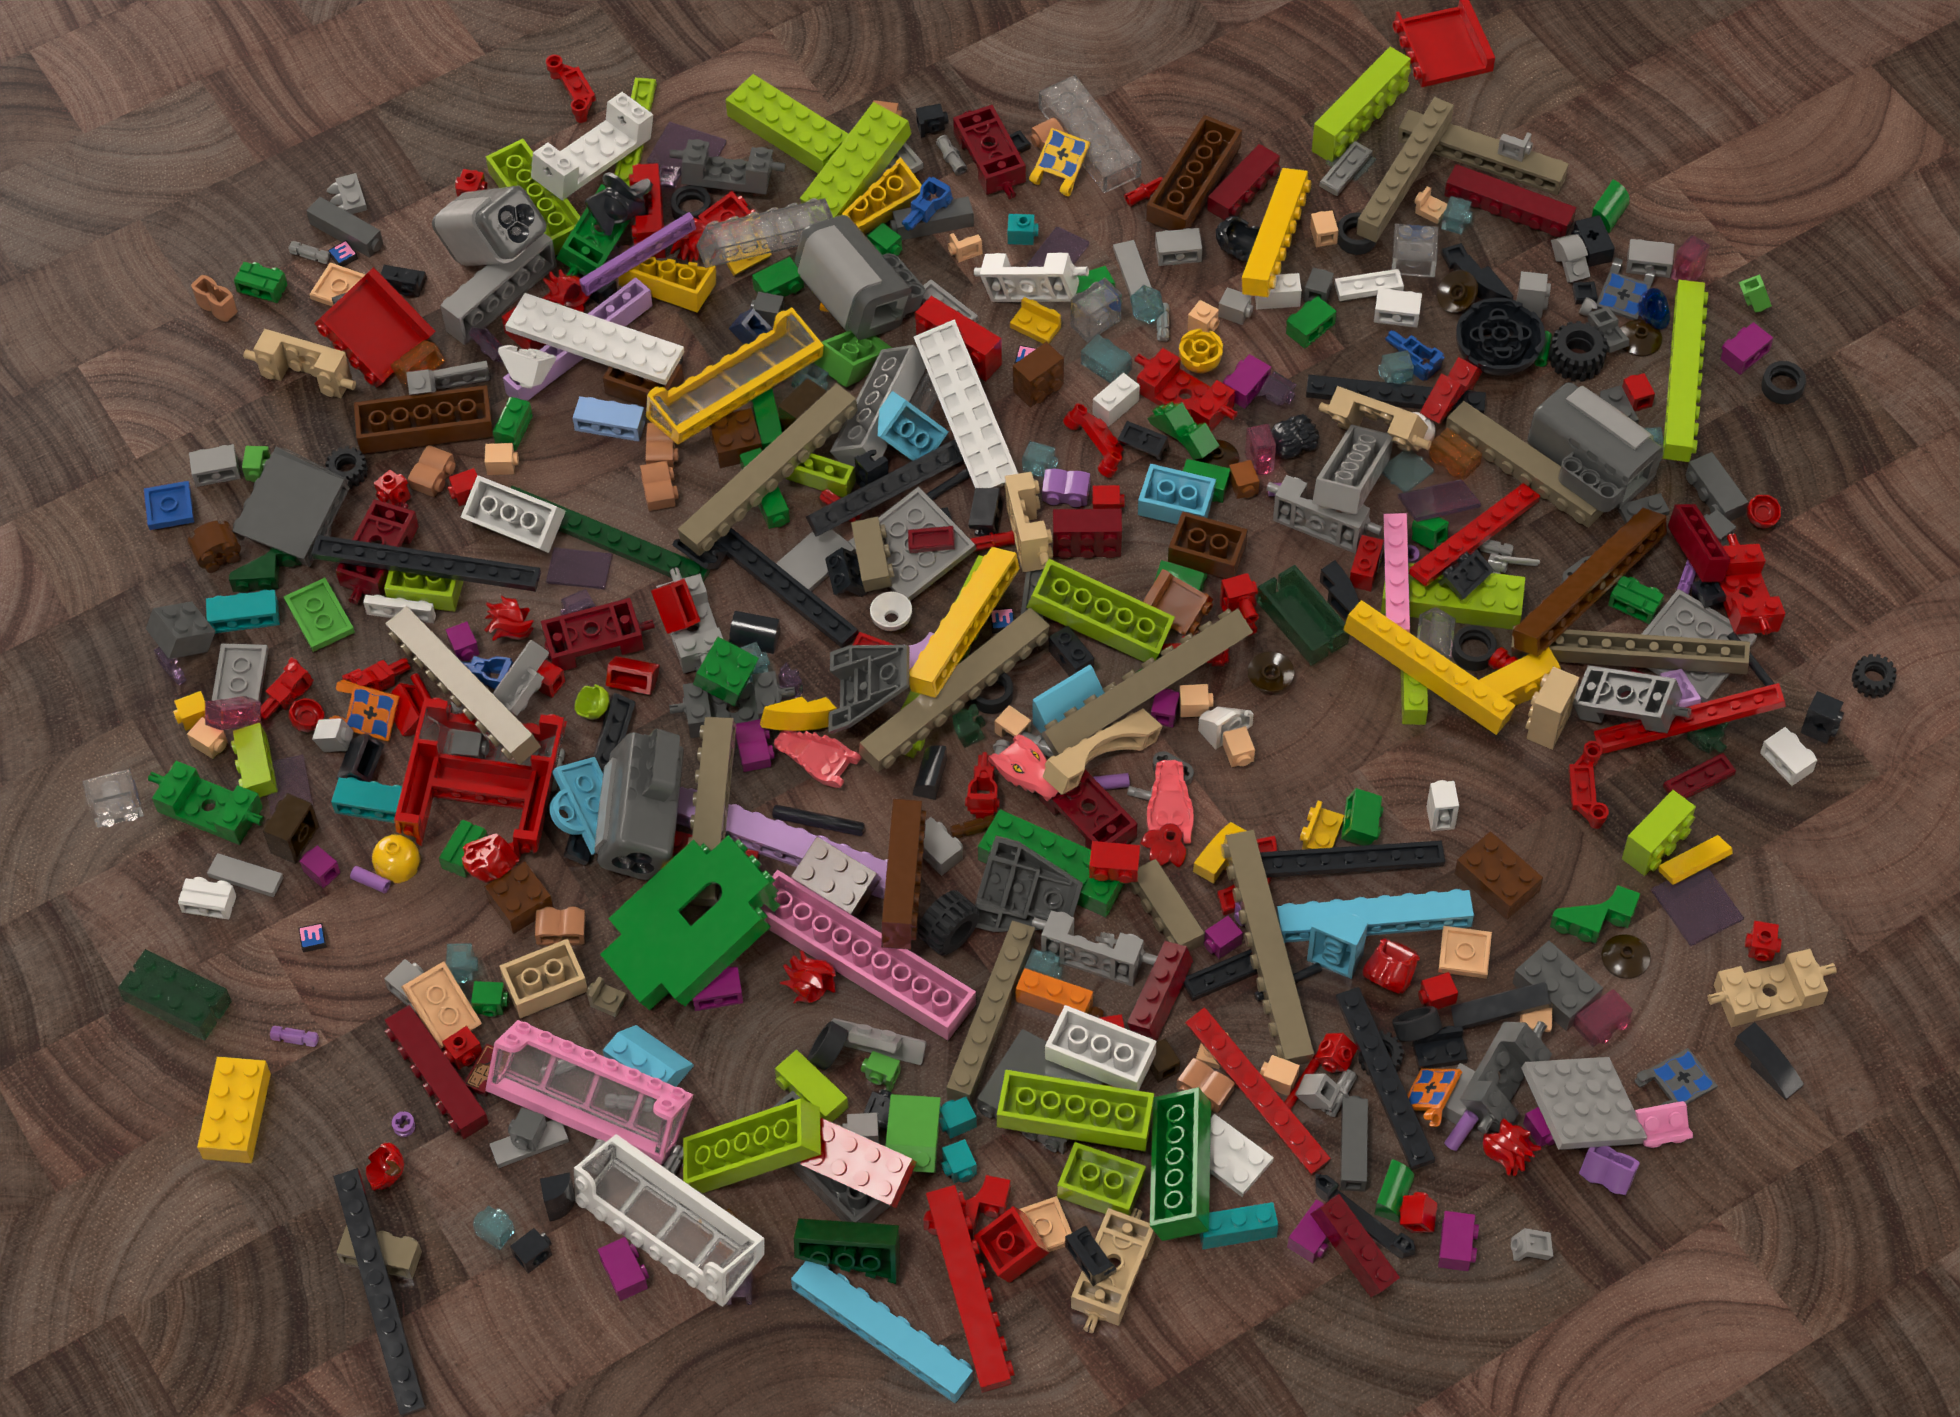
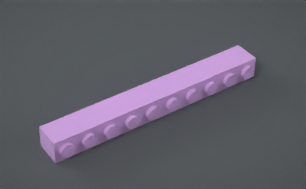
(776, 838)

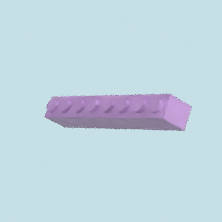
(619, 308)

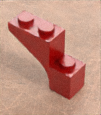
(1450, 389)
(990, 1200)

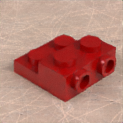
(726, 208)

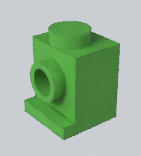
(1755, 293)
(254, 461)
(881, 1069)

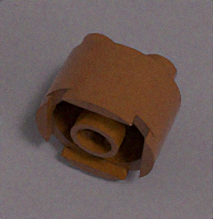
(214, 545)

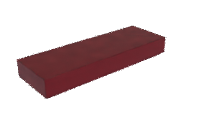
(1701, 777)

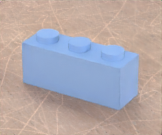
(609, 418)

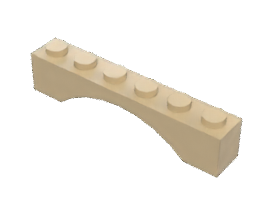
(1132, 733)

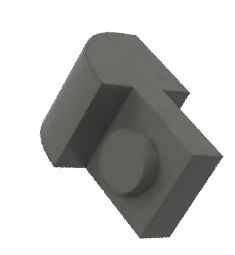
(1608, 324)

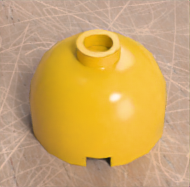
(1200, 351)
(396, 858)

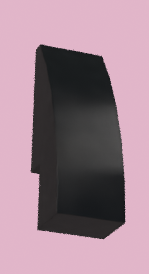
(1488, 282)
(1340, 589)
(1768, 1061)

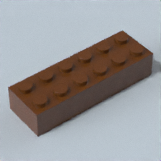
(1194, 174)
(423, 419)
(903, 874)

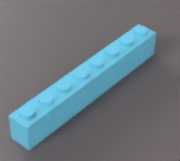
(1383, 913)
(883, 1329)

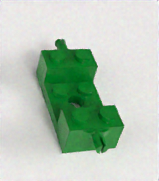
(586, 247)
(185, 795)

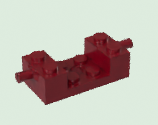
(998, 165)
(383, 523)
(616, 627)
(1104, 823)

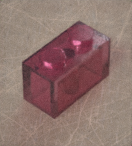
(1690, 260)
(1260, 448)
(232, 712)
(1603, 1018)

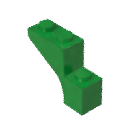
(1178, 423)
(1588, 920)

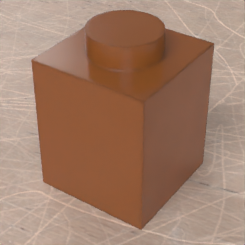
(1244, 479)

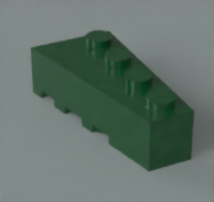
(850, 1246)

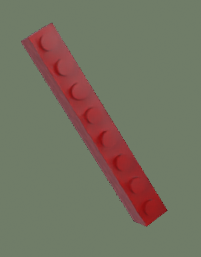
(969, 1289)

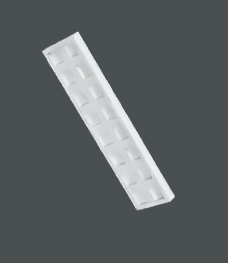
(595, 338)
(966, 405)

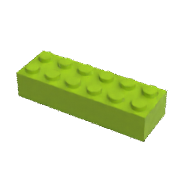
(1361, 104)
(784, 123)
(859, 159)
(513, 168)
(1491, 604)
(1100, 611)
(1075, 1110)
(752, 1145)

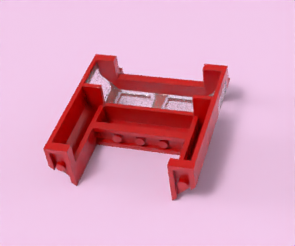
(486, 781)

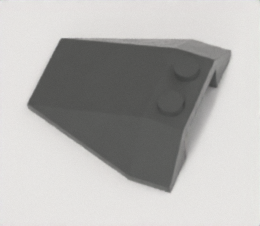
(867, 680)
(1021, 887)

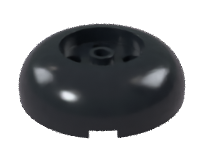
(1500, 318)

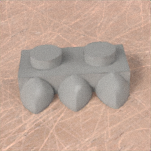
(348, 194)

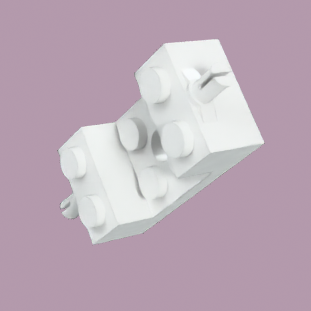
(1050, 283)

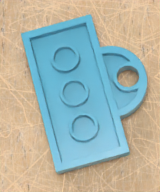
(579, 798)

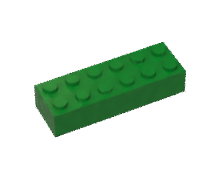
(1067, 855)
(1180, 1164)

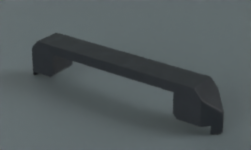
(1399, 1244)

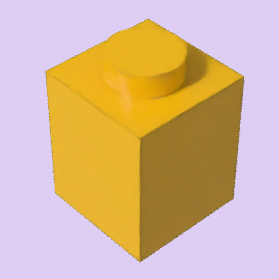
(190, 710)

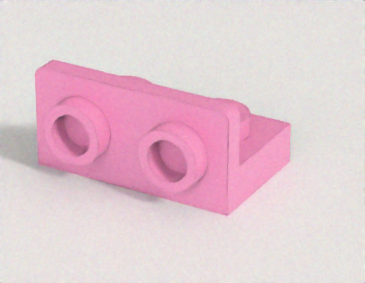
(1664, 1124)

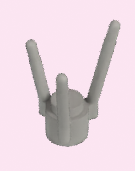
(1500, 563)

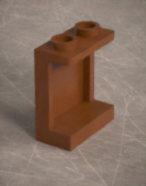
(1180, 601)

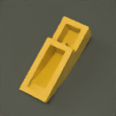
(797, 714)
(1210, 861)

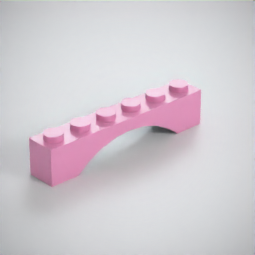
(1396, 569)

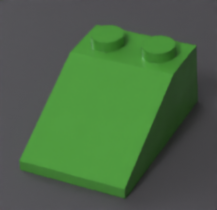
(849, 358)
(914, 1129)

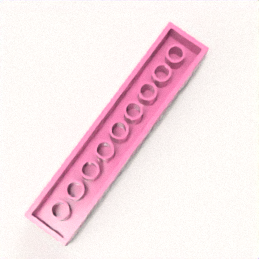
(857, 954)

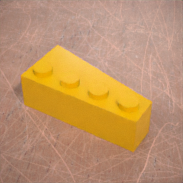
(890, 193)
(674, 282)
(1521, 678)

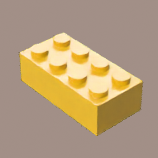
(234, 1110)

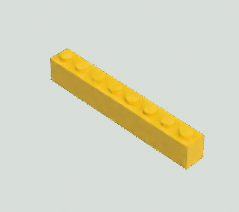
(1275, 232)
(963, 622)
(1429, 667)

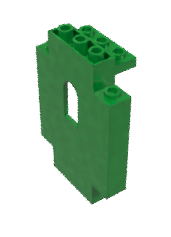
(662, 950)

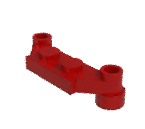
(575, 84)
(1100, 435)
(1583, 786)

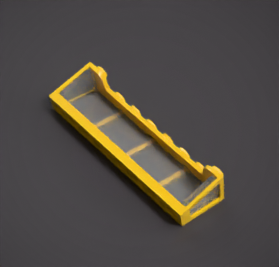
(734, 379)

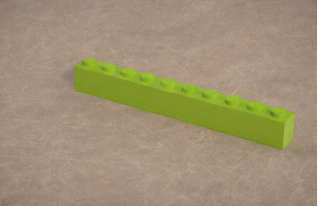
(1683, 371)

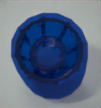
(1654, 308)

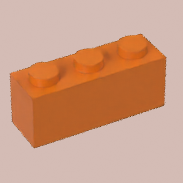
(1051, 993)

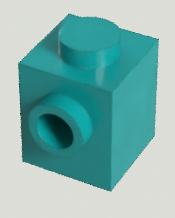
(1022, 229)
(957, 1117)
(958, 1162)

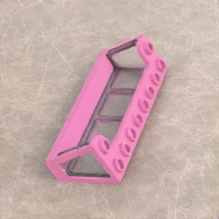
(587, 1090)

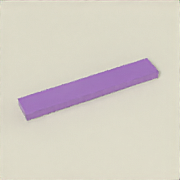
(637, 254)

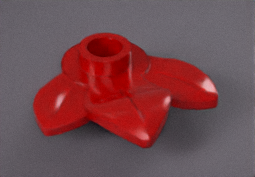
(1165, 849)

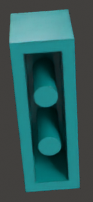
(243, 611)
(366, 799)
(1240, 1225)

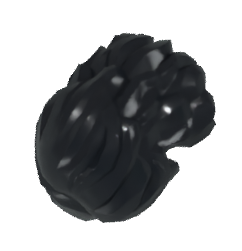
(1236, 237)
(1295, 435)

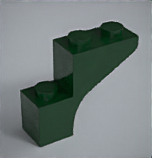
(261, 572)

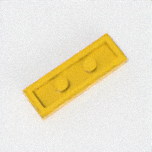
(1695, 859)

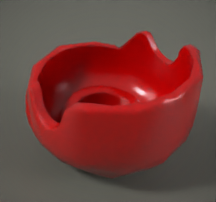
(1763, 511)
(305, 714)

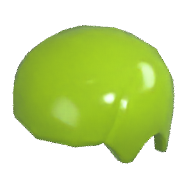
(592, 702)

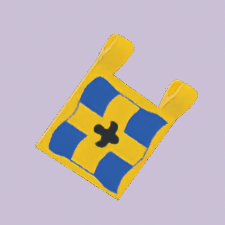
(1061, 157)

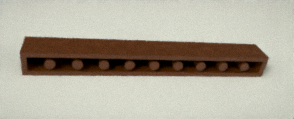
(1589, 582)

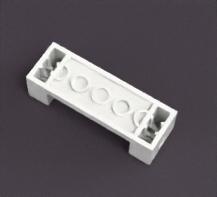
(623, 131)

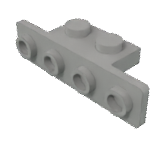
(522, 678)
(883, 1041)

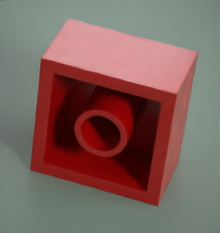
(1011, 1244)

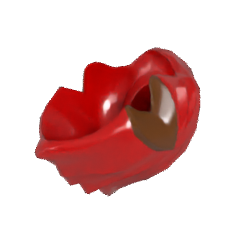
(385, 1166)

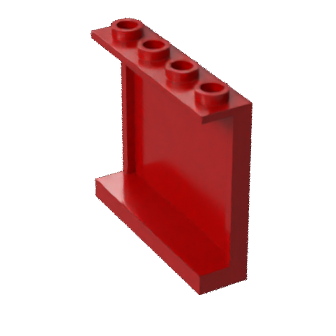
(1445, 44)
(373, 327)

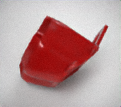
(489, 858)
(1391, 966)

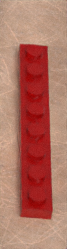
(1474, 534)
(1701, 716)
(1258, 1091)

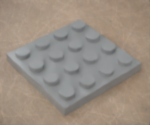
(919, 570)
(1688, 618)
(1583, 1103)

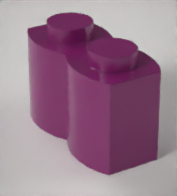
(753, 745)

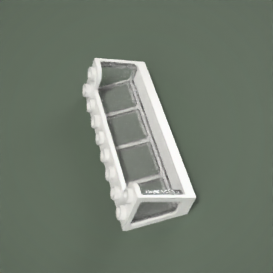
(667, 1219)

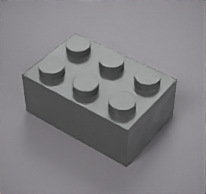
(1568, 985)

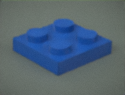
(169, 505)

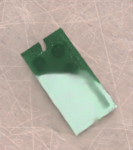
(1302, 614)
(174, 994)

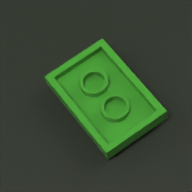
(319, 614)

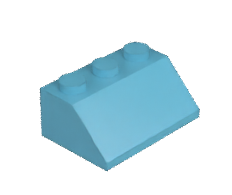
(908, 428)
(1171, 491)
(1064, 696)
(1338, 943)
(648, 1055)

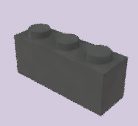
(1716, 487)

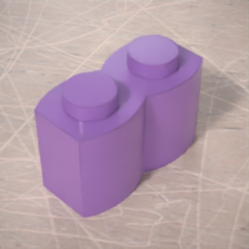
(1066, 487)
(1609, 1168)

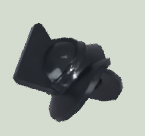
(617, 202)

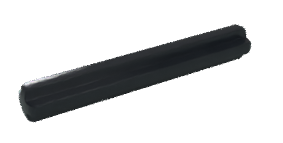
(818, 820)

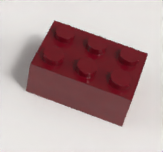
(1087, 533)

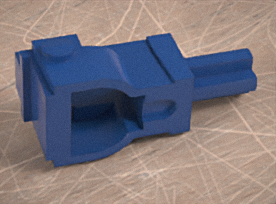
(922, 208)
(1416, 352)
(483, 667)

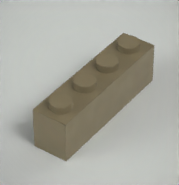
(1166, 907)

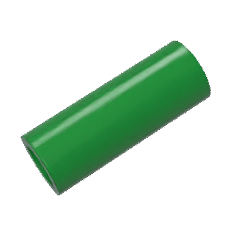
(1543, 358)

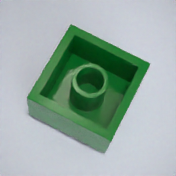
(725, 671)

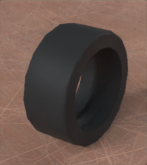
(687, 193)
(1350, 245)
(1786, 369)
(1477, 633)
(1000, 704)
(1417, 1023)
(827, 1045)

